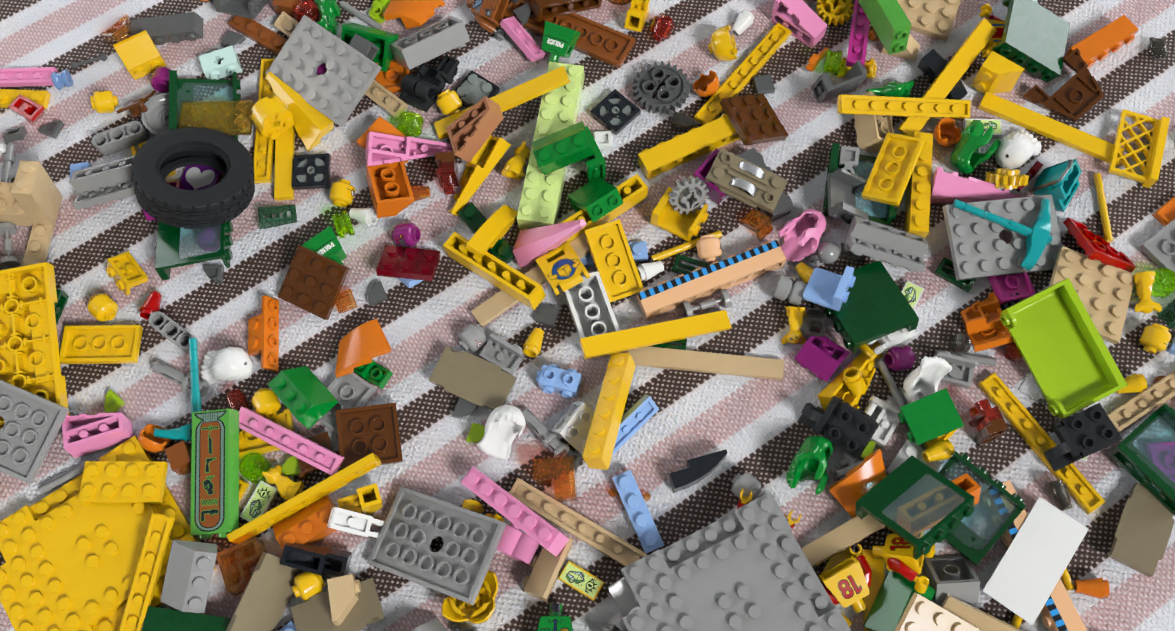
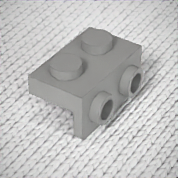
(502, 353)
(961, 371)

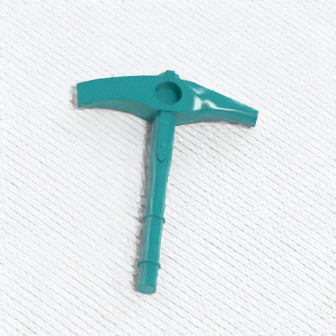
(1037, 235)
(185, 431)

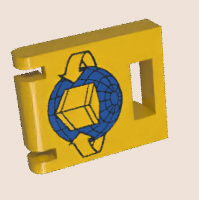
(563, 270)

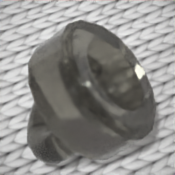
(960, 343)

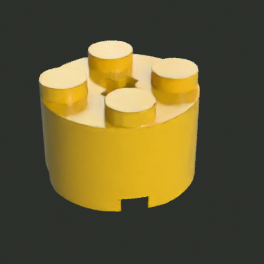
(271, 117)

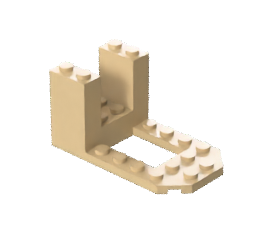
(33, 203)

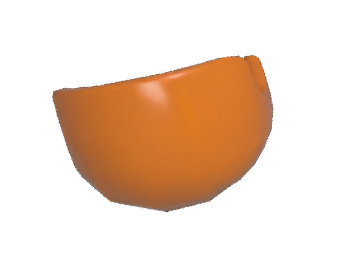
(706, 84)
(947, 133)
(150, 442)

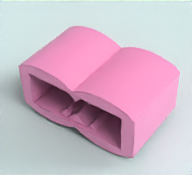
(518, 545)

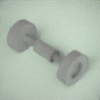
(8, 229)
(724, 298)

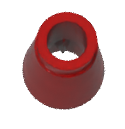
(151, 305)

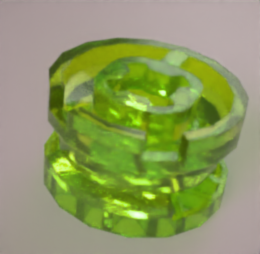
(832, 62)
(410, 123)
(346, 224)
(1167, 279)
(252, 466)

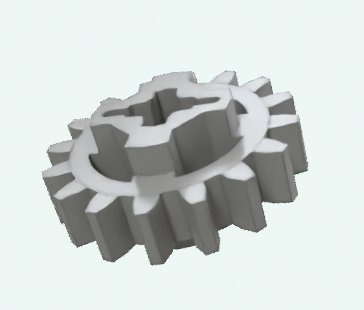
(688, 195)

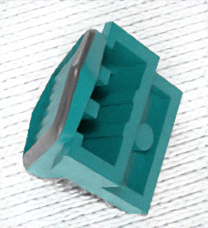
(1060, 182)

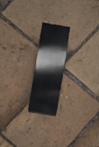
(932, 65)
(697, 470)
(316, 559)

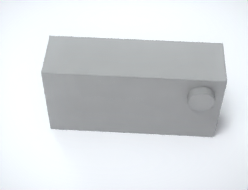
(430, 42)

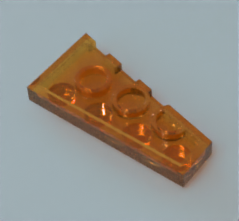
(119, 30)

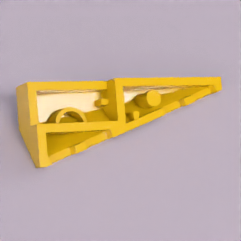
(308, 121)
(478, 170)
(839, 389)

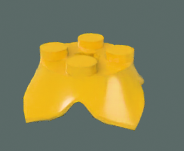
(483, 607)

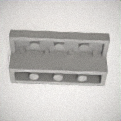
(103, 183)
(886, 244)

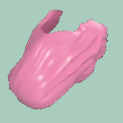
(802, 235)

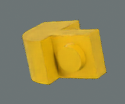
(637, 15)
(364, 502)

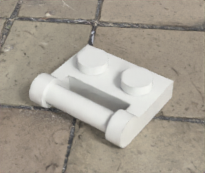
(887, 419)

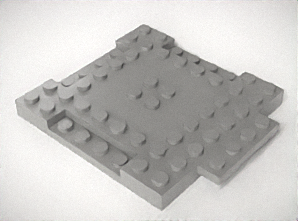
(732, 578)

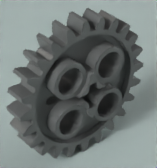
(648, 80)

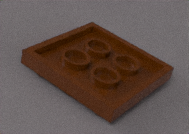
(753, 119)
(313, 282)
(367, 432)

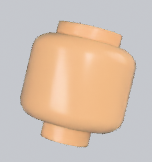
(709, 248)

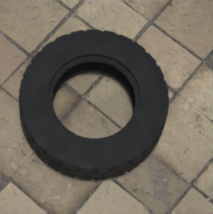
(193, 207)

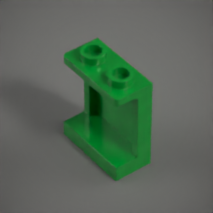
(596, 165)
(596, 199)
(930, 417)

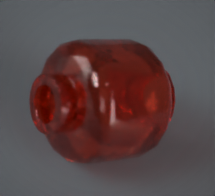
(307, 8)
(662, 27)

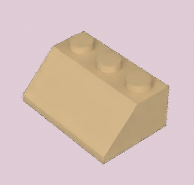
(872, 130)
(545, 572)

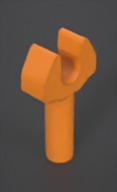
(815, 59)

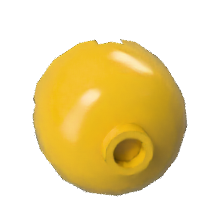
(723, 44)

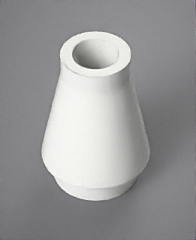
(743, 21)
(364, 215)
(649, 270)

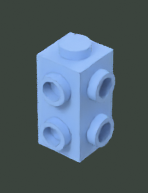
(558, 380)

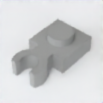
(849, 158)

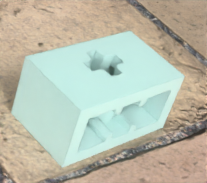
(220, 63)

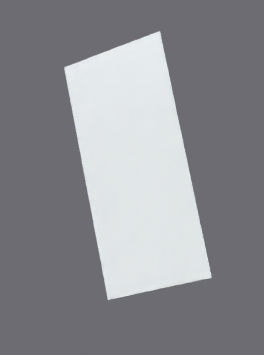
(1035, 560)

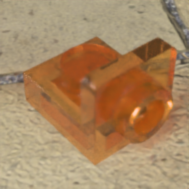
(758, 223)

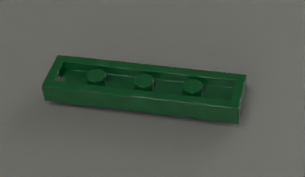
(474, 220)

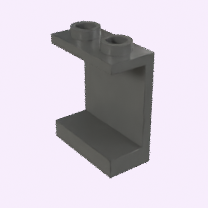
(241, 8)
(825, 90)
(842, 195)

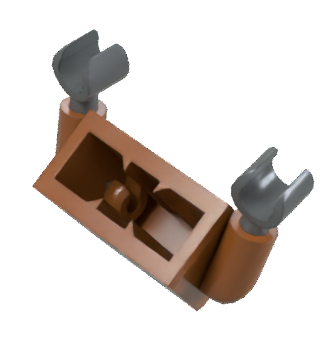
(489, 14)

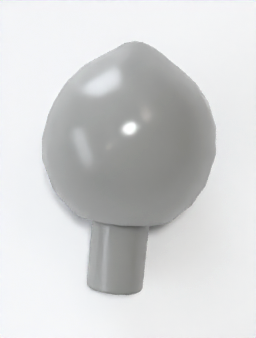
(826, 252)

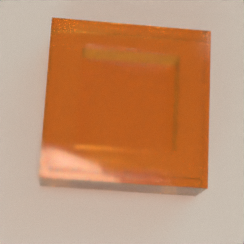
(345, 301)

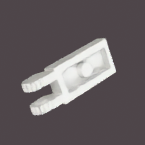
(893, 339)
(353, 522)

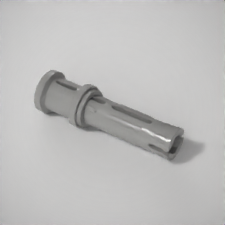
(178, 377)
(549, 439)

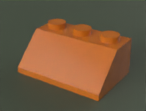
(389, 188)
(306, 525)

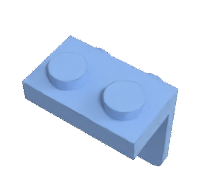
(829, 288)

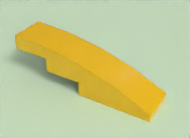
(492, 230)

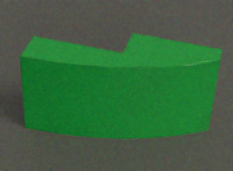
(374, 374)

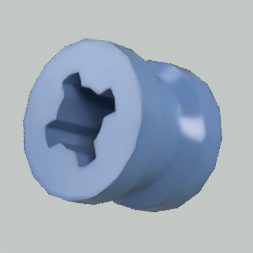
(62, 79)

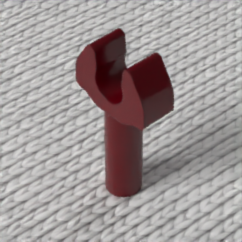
(1031, 173)

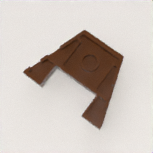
(1075, 96)

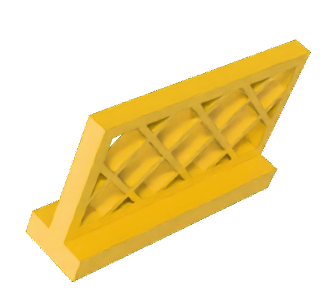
(1153, 154)

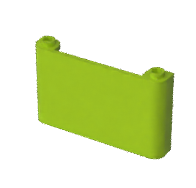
(1063, 349)

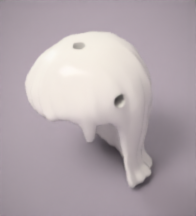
(1019, 147)
(226, 365)
(925, 378)
(500, 431)

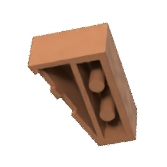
(474, 128)

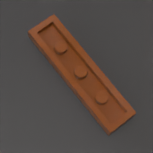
(258, 33)

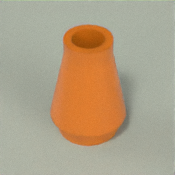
(1093, 587)

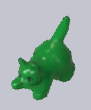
(328, 11)
(894, 89)

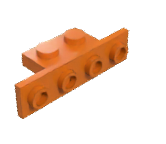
(264, 334)

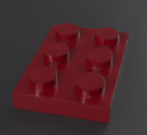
(408, 263)

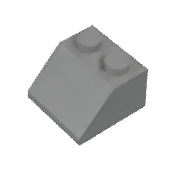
(952, 576)

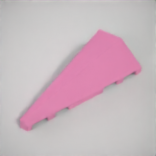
(390, 148)
(948, 187)
(538, 241)

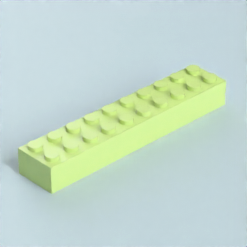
(557, 111)

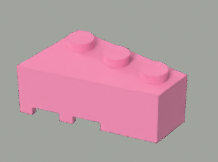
(800, 19)
(95, 432)

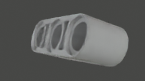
(120, 138)
(167, 328)

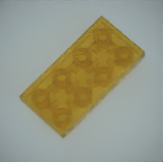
(223, 116)

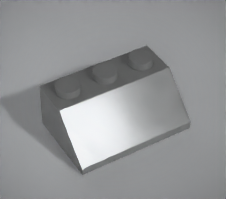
(189, 575)

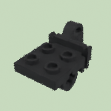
(428, 83)
(842, 424)
(1081, 436)

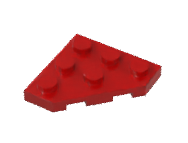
(1097, 247)

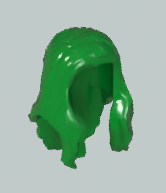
(966, 153)
(811, 463)

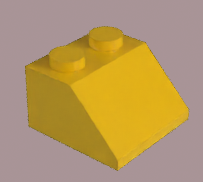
(139, 55)
(997, 75)

